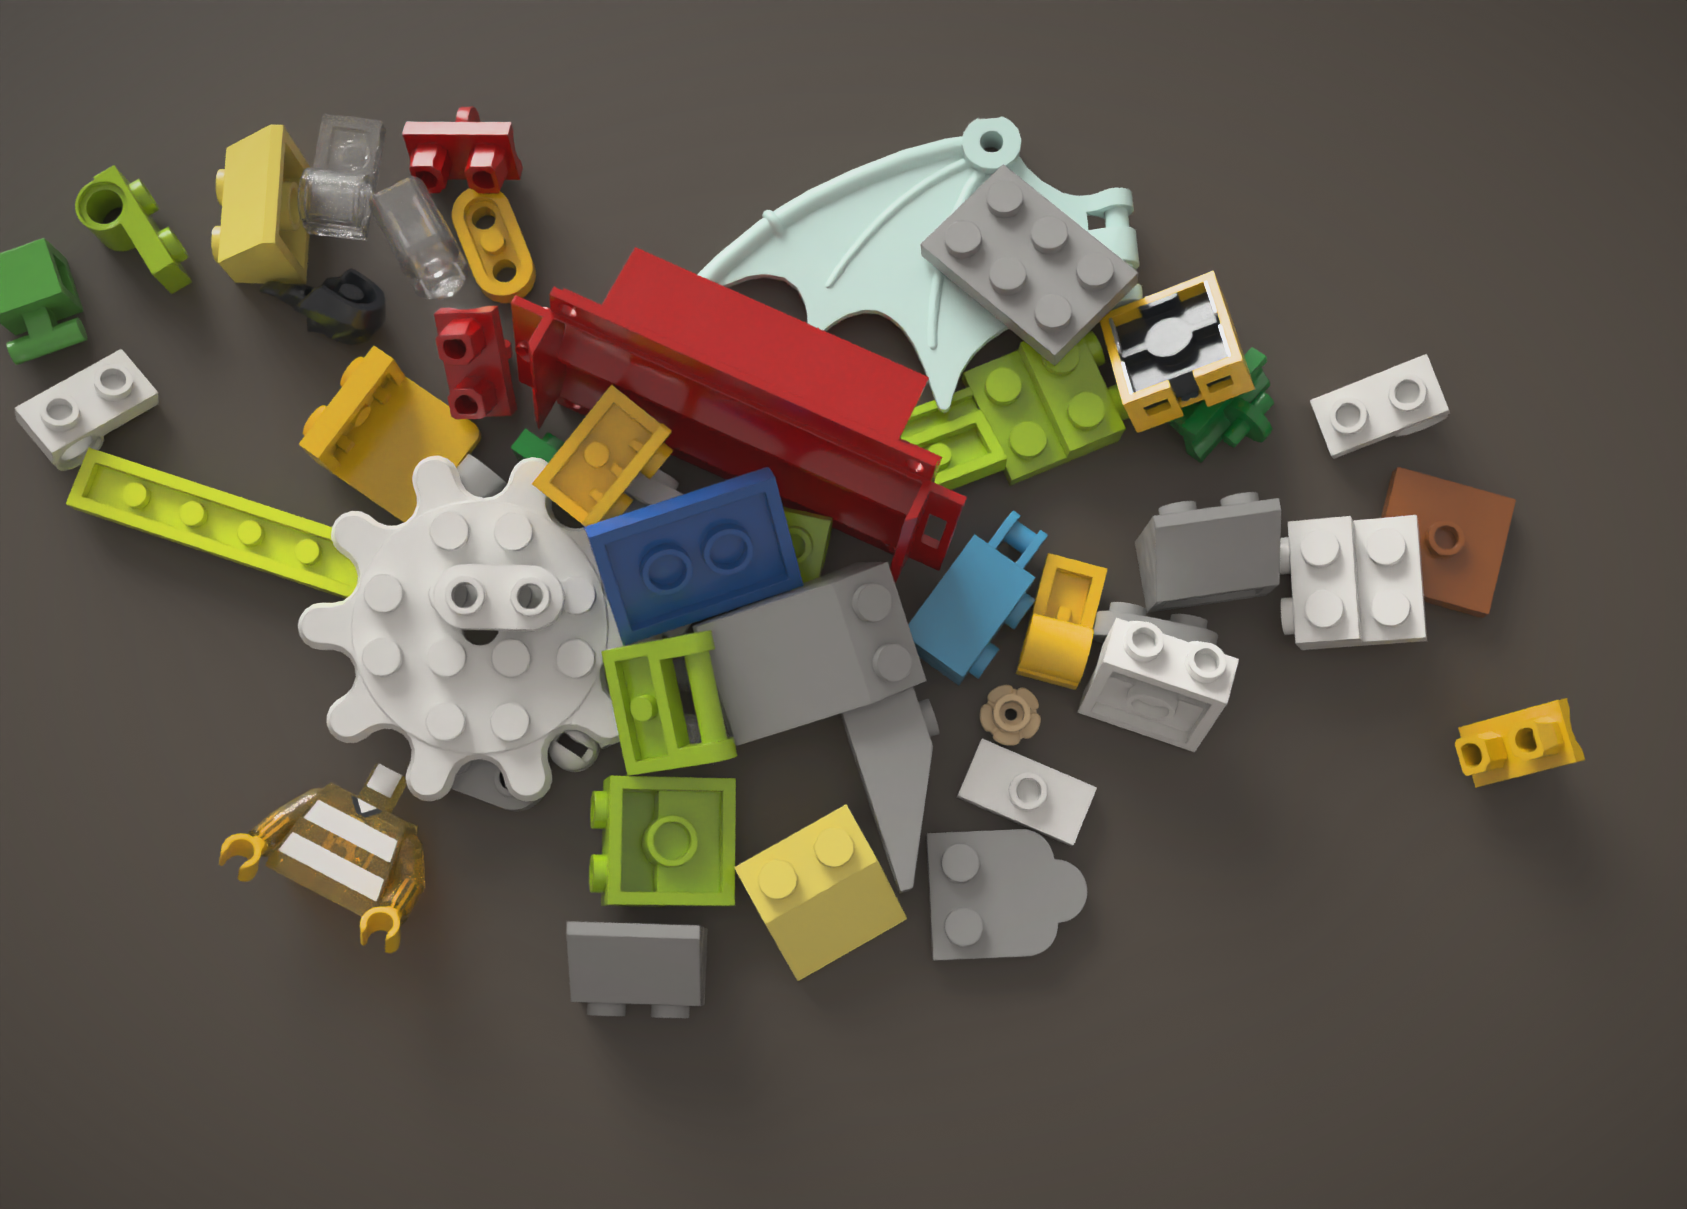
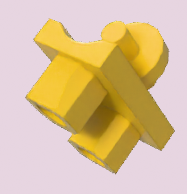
(1518, 743)

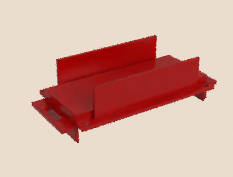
(747, 395)

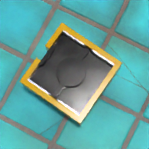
(1175, 352)

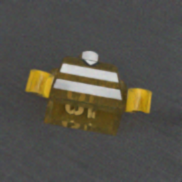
(344, 850)

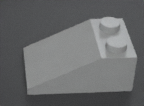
(812, 652)

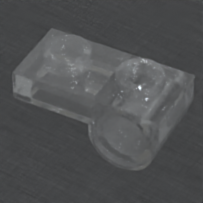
(343, 177)

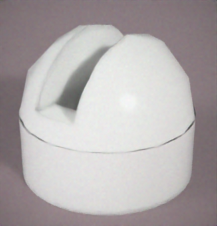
(568, 760)

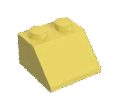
(260, 216)
(821, 892)

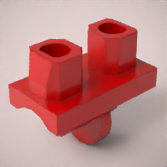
(463, 151)
(475, 362)

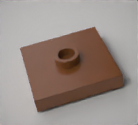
(1459, 536)

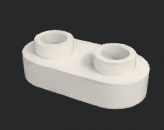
(498, 597)

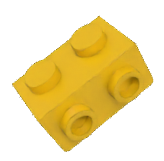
(604, 459)

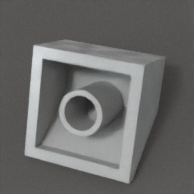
(637, 966)

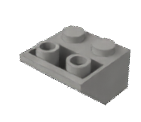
(1210, 552)

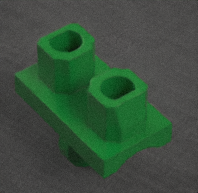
(1231, 419)

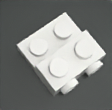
(1353, 582)
(1158, 684)

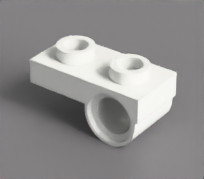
(1381, 406)
(86, 408)

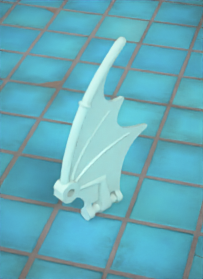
(860, 235)

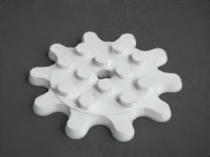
(424, 674)

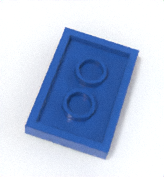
(695, 555)

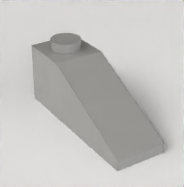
(894, 763)

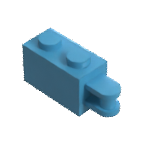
(975, 601)

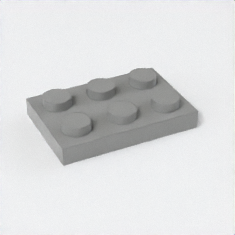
(1029, 264)

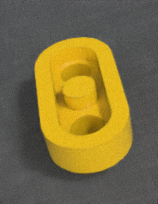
(493, 247)

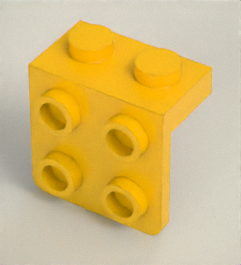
(382, 430)

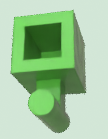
(34, 296)

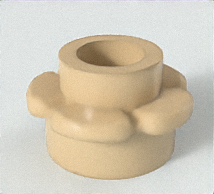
(1010, 731)

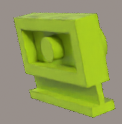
(958, 436)

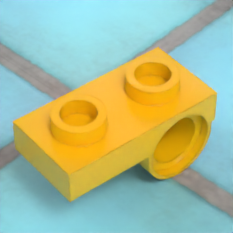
(1062, 622)

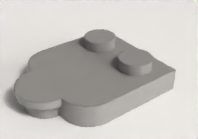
(998, 893)

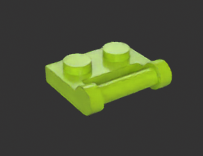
(651, 708)

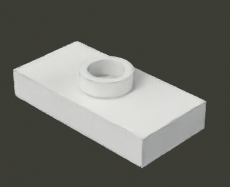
(1026, 792)

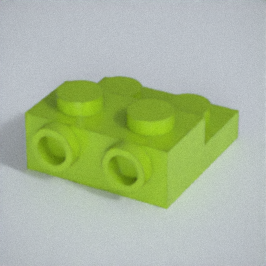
(1047, 410)
(664, 841)

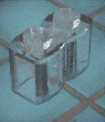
(420, 239)

